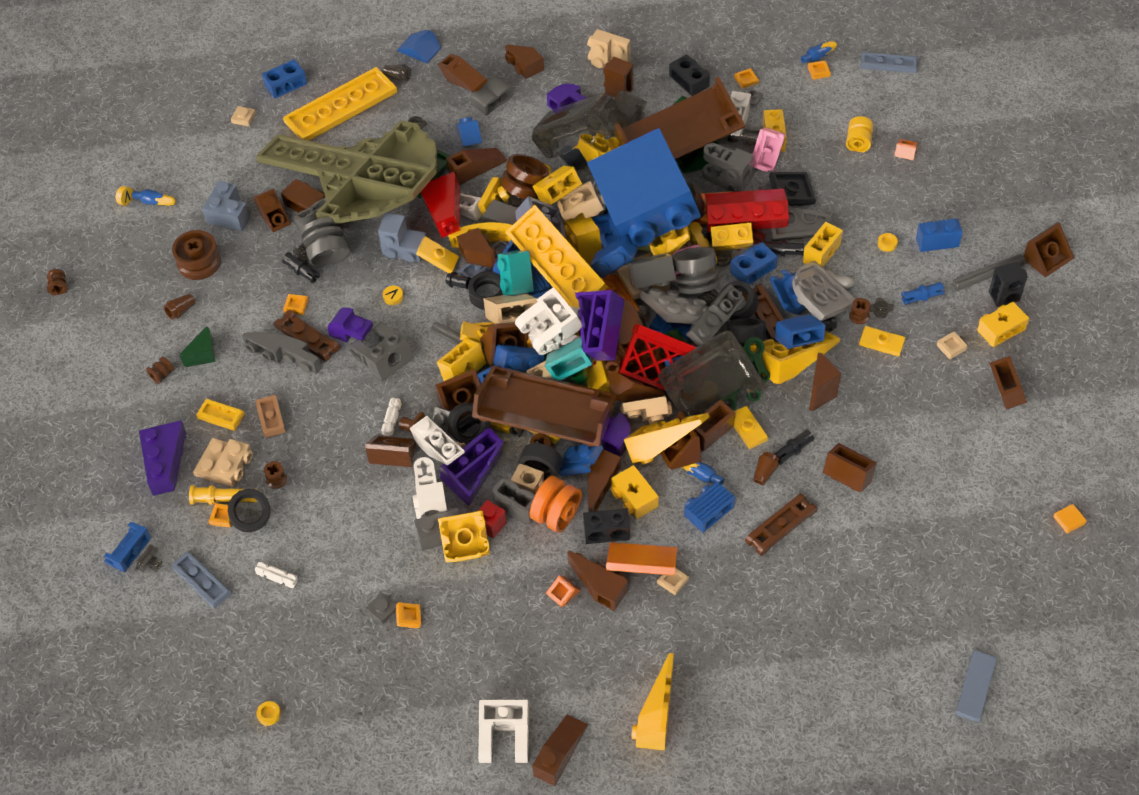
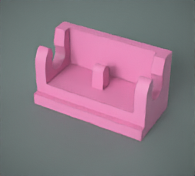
(767, 149)

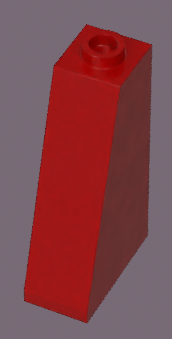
(443, 203)

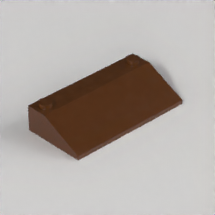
(689, 122)
(544, 405)

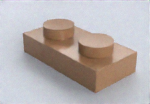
(270, 416)

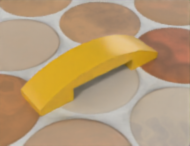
(494, 232)

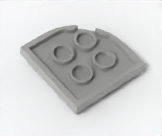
(820, 292)
(672, 306)

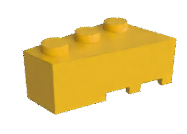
(583, 236)

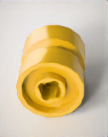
(859, 134)

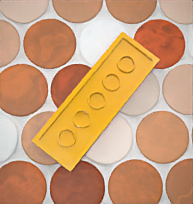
(340, 104)
(554, 256)

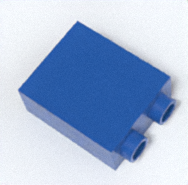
(644, 189)

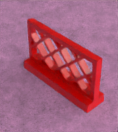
(659, 340)

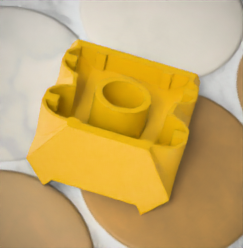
(595, 146)
(670, 241)
(464, 536)

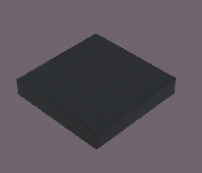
(796, 187)

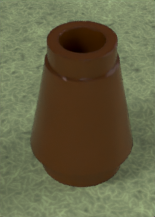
(178, 306)
(765, 467)

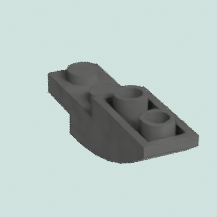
(715, 315)
(279, 347)

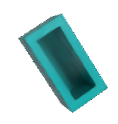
(515, 272)
(567, 360)

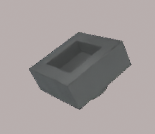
(440, 418)
(381, 608)

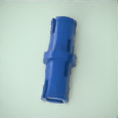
(922, 293)

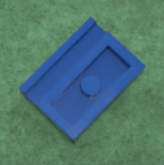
(578, 459)

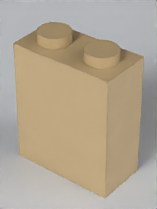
(507, 307)

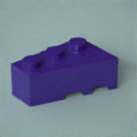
(600, 322)
(162, 454)
(473, 467)

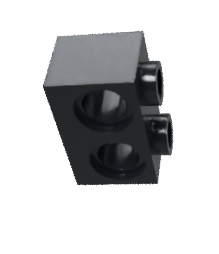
(689, 75)
(1007, 284)
(606, 526)

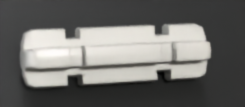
(391, 417)
(276, 574)

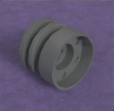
(324, 242)
(696, 270)

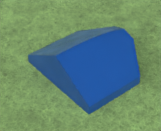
(421, 46)

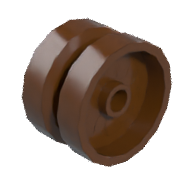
(522, 174)
(196, 254)

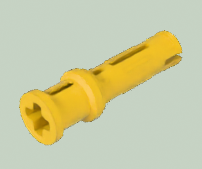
(212, 495)

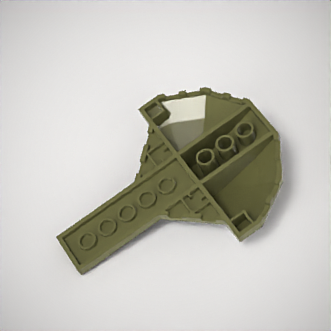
(364, 177)

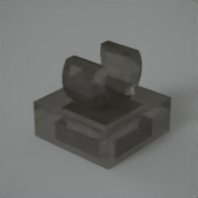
(149, 559)

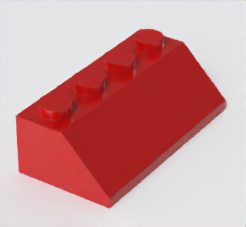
(759, 207)

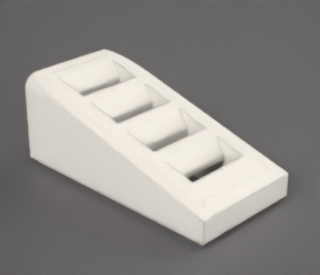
(470, 211)

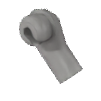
(845, 281)

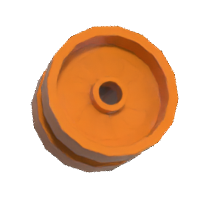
(555, 504)

